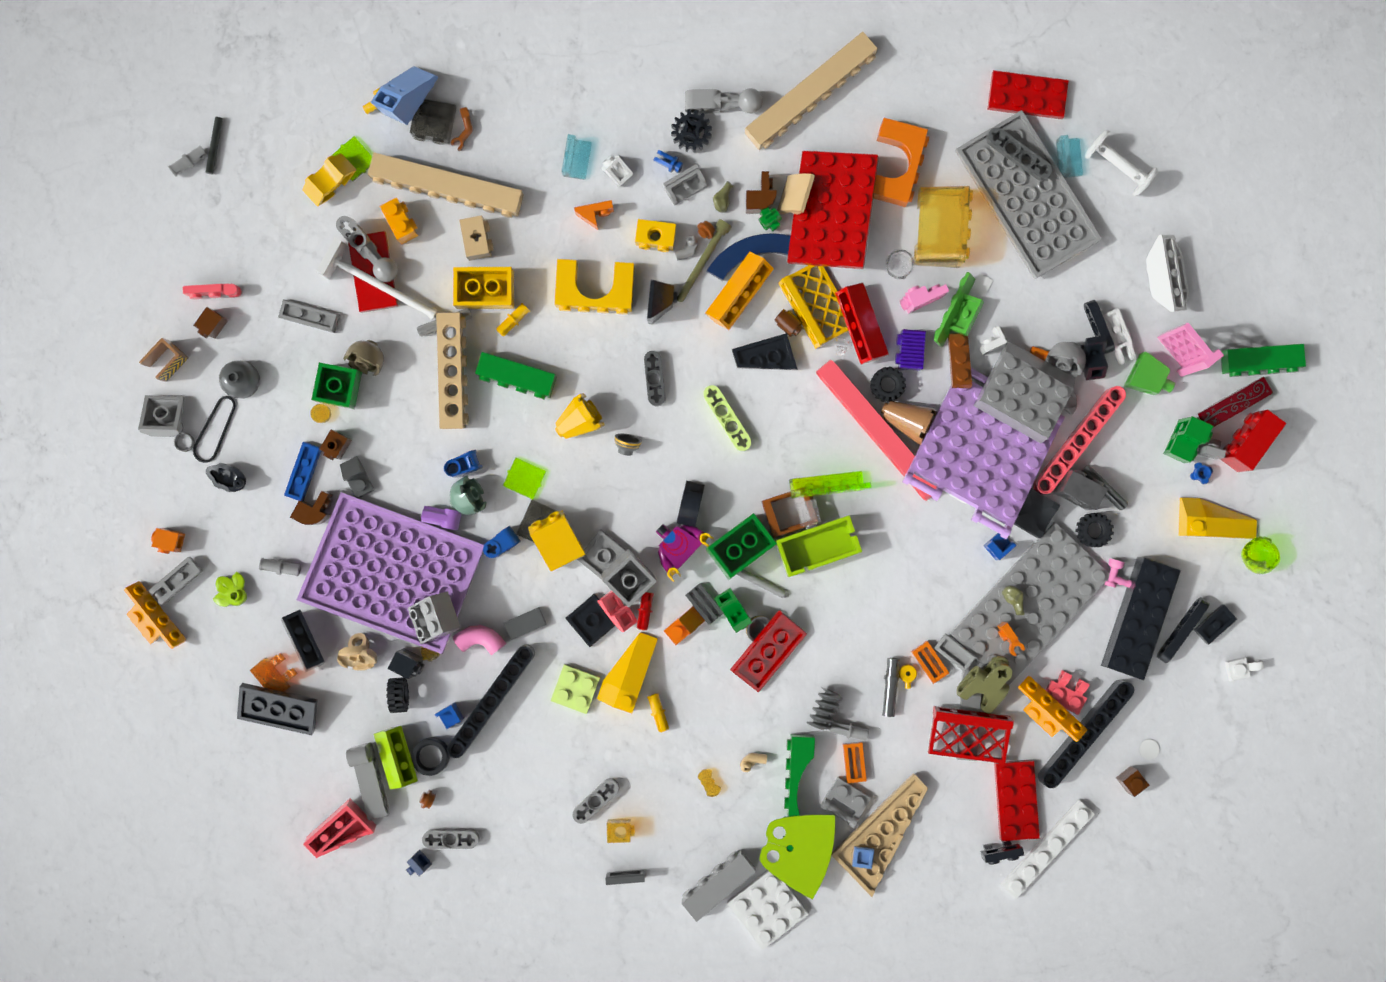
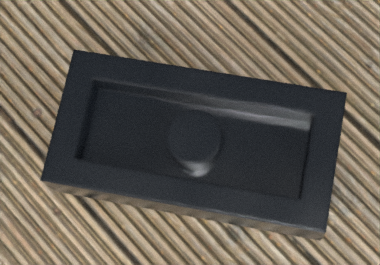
(1215, 624)

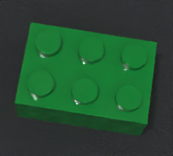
(741, 546)

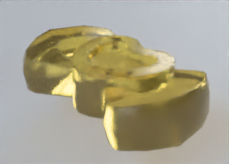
(708, 782)

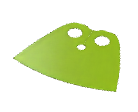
(808, 862)

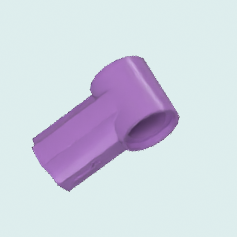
(445, 518)

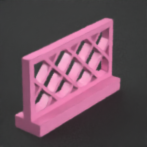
(1189, 349)

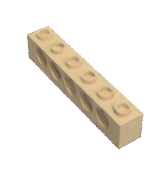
(445, 381)

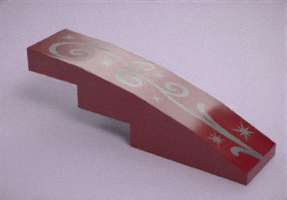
(1236, 402)

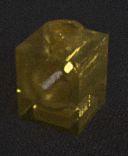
(613, 836)

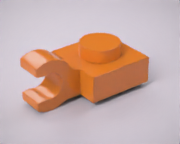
(1008, 634)

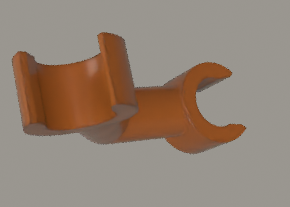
(467, 131)

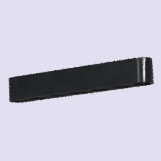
(484, 707)
(1095, 730)

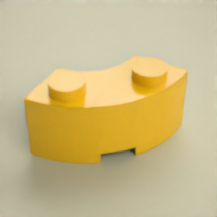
(324, 182)

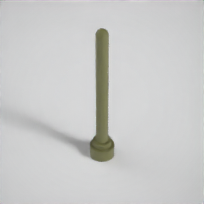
(721, 229)

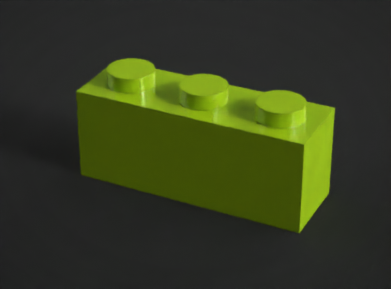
(395, 757)

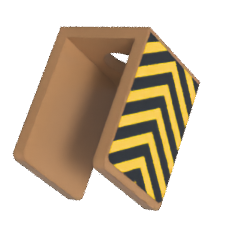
(173, 365)

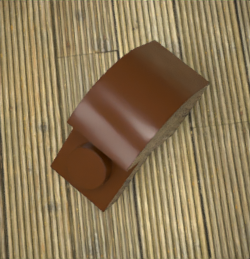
(760, 199)
(313, 515)

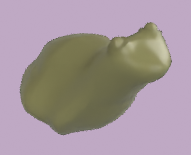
(721, 198)
(1015, 597)

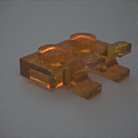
(270, 677)

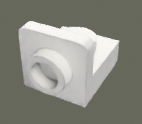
(616, 169)
(991, 343)

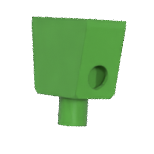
(1149, 375)

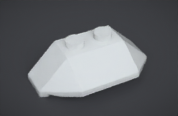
(1168, 274)

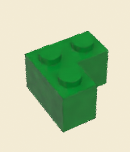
(1186, 438)

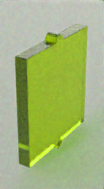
(356, 155)
(524, 478)

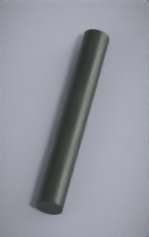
(214, 145)

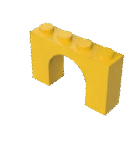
(618, 299)

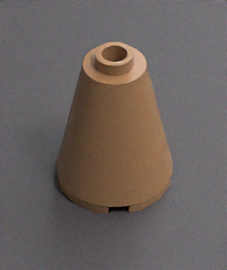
(909, 419)

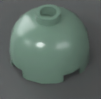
(466, 496)

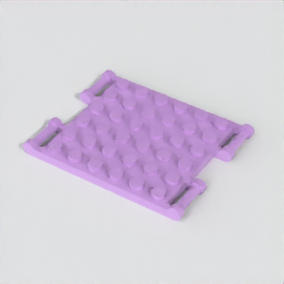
(978, 459)

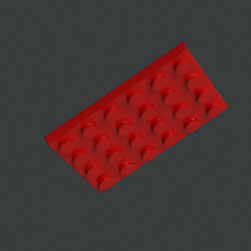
(837, 212)

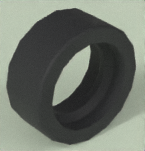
(416, 753)

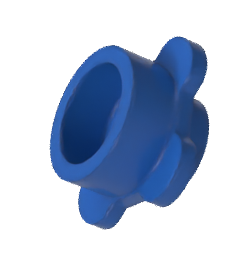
(1207, 471)

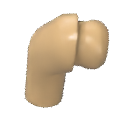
(751, 759)

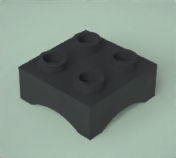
(1036, 513)

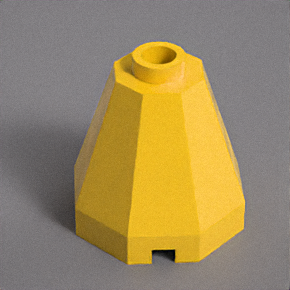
(579, 418)

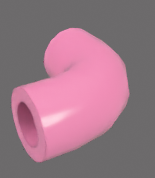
(479, 635)

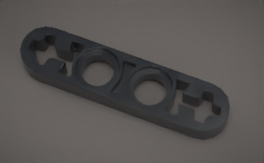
(1183, 630)

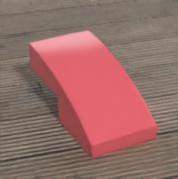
(617, 612)

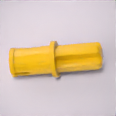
(512, 320)
(658, 712)

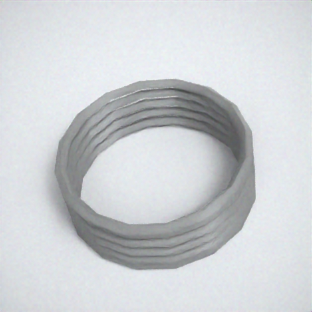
(176, 439)

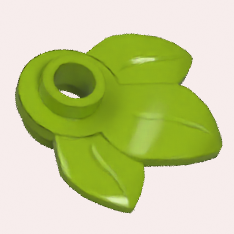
(227, 590)

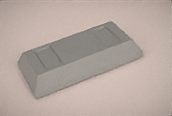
(955, 652)

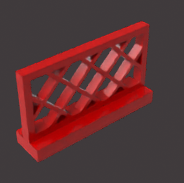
(975, 719)

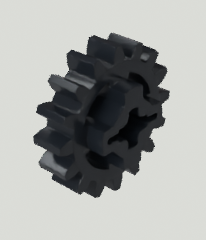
(688, 136)

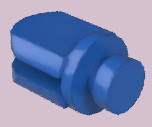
(674, 162)

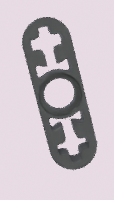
(661, 392)

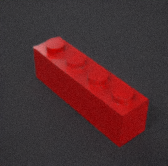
(861, 323)

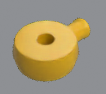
(907, 678)

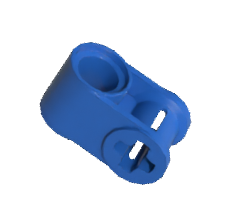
(464, 464)
(503, 540)

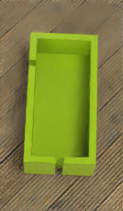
(818, 546)

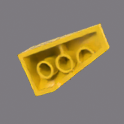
(1207, 519)
(625, 679)

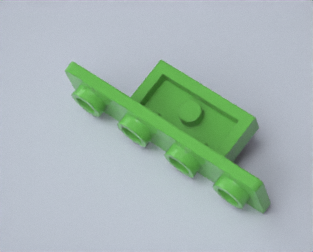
(961, 312)

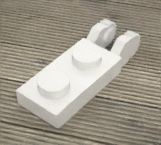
(1119, 335)

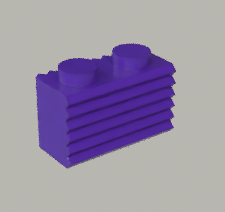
(911, 349)

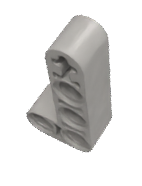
(369, 780)

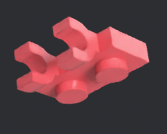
(1066, 697)

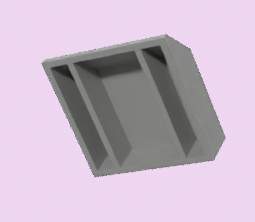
(1025, 392)

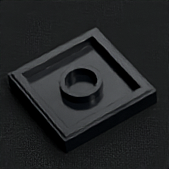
(590, 620)

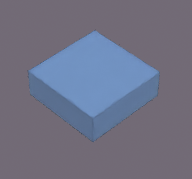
(863, 857)

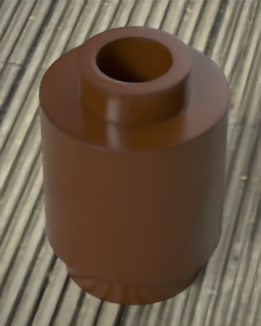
(789, 323)

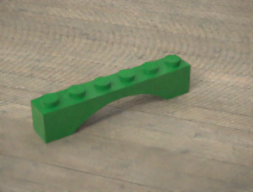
(801, 753)

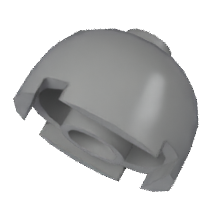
(1067, 357)

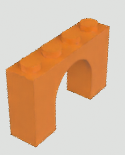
(911, 141)

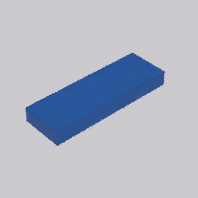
(302, 471)

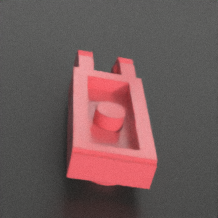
(212, 290)

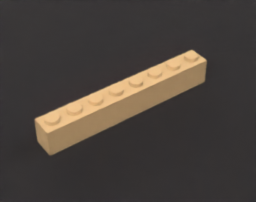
(811, 91)
(445, 184)

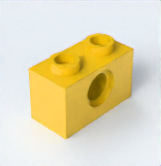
(647, 227)

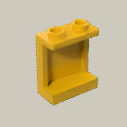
(556, 540)

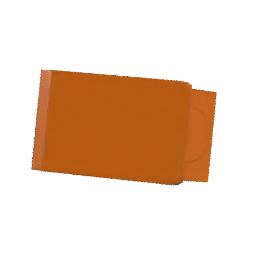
(589, 212)
(684, 625)

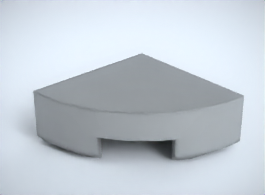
(1071, 404)

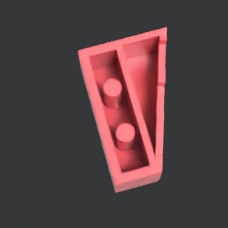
(338, 829)

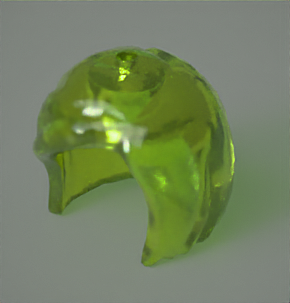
(1260, 555)

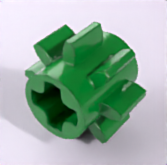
(770, 219)

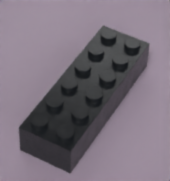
(1140, 618)

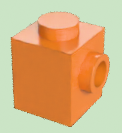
(167, 540)

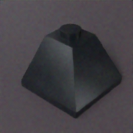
(660, 300)

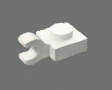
(1240, 668)

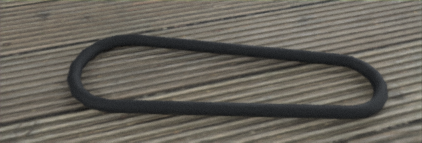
(223, 433)

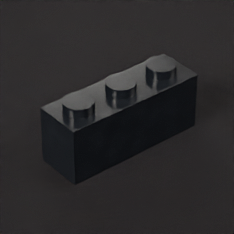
(302, 640)

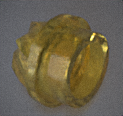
(428, 654)

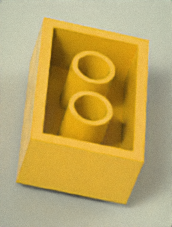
(483, 287)

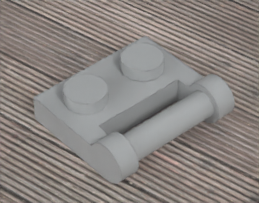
(848, 796)

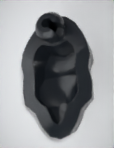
(226, 477)

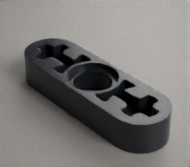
(1098, 324)

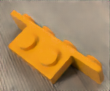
(151, 618)
(1049, 712)

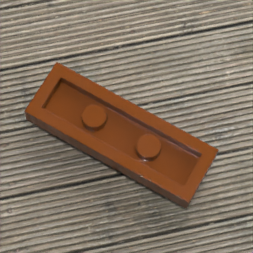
(959, 361)

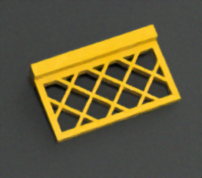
(802, 308)

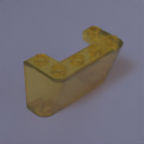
(943, 226)

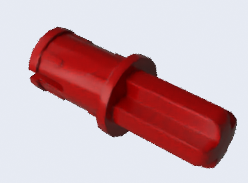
(644, 611)

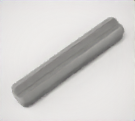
(431, 327)

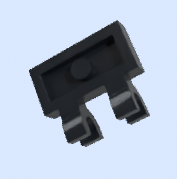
(1008, 851)

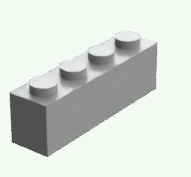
(718, 885)

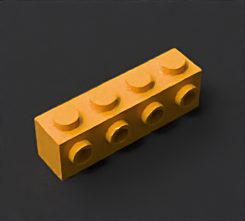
(739, 290)

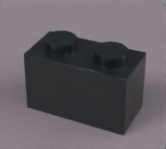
(406, 664)

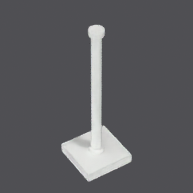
(333, 260)

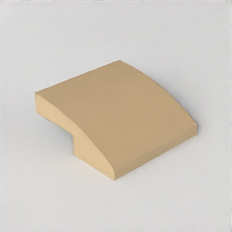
(795, 193)

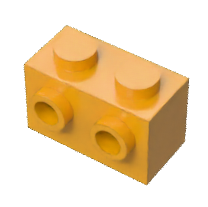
(398, 220)

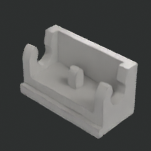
(685, 184)

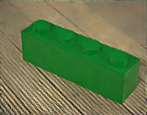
(1260, 359)
(517, 375)

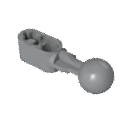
(714, 101)
(384, 268)

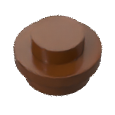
(706, 229)
(427, 799)

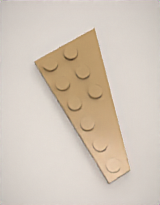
(883, 832)

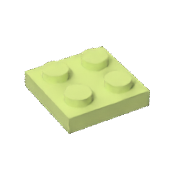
(575, 689)

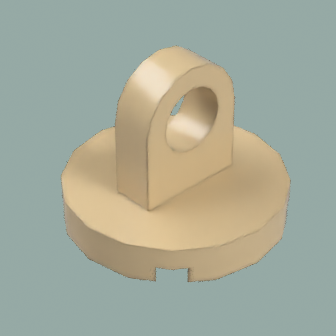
(359, 656)

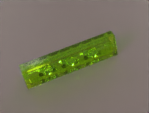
(827, 484)

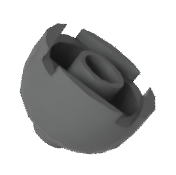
(239, 379)

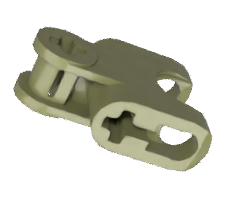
(987, 681)

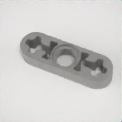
(589, 814)
(464, 843)

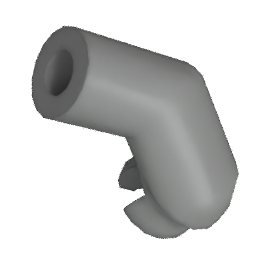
(689, 249)

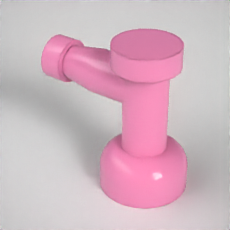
(1113, 578)

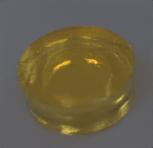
(320, 413)

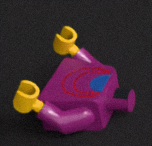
(679, 546)

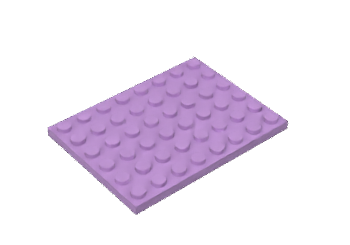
(382, 563)

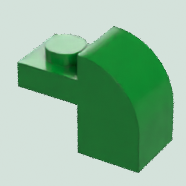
(733, 610)

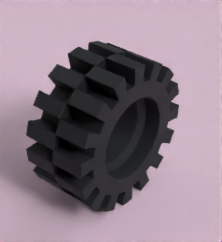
(899, 384)
(1106, 528)
(397, 695)

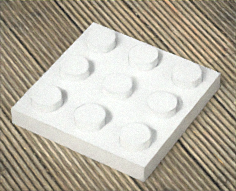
(767, 908)

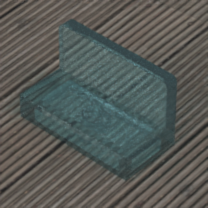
(1069, 156)
(576, 158)

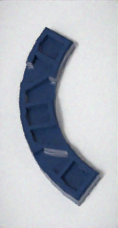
(738, 251)

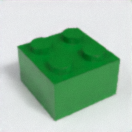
(336, 385)

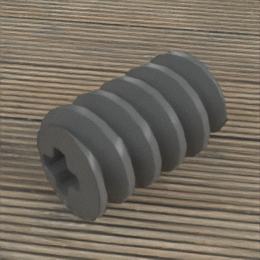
(825, 709)

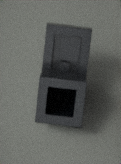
(1096, 363)
(690, 503)

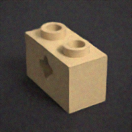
(470, 228)

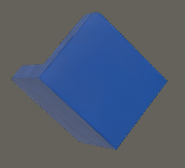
(999, 546)
(450, 715)

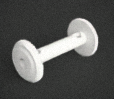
(1121, 163)

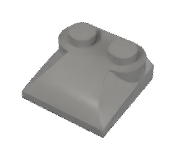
(162, 416)

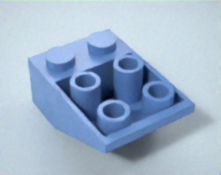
(404, 94)

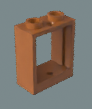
(771, 516)

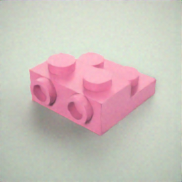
(920, 297)

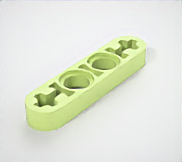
(724, 420)

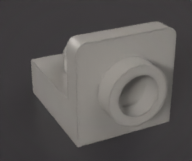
(1211, 449)

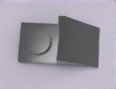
(355, 475)

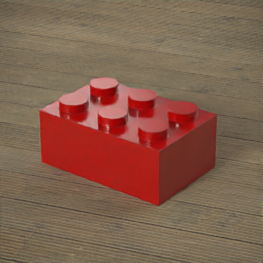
(1252, 440)

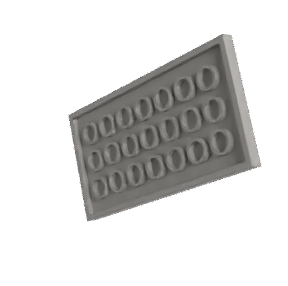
(1037, 215)
(1055, 584)

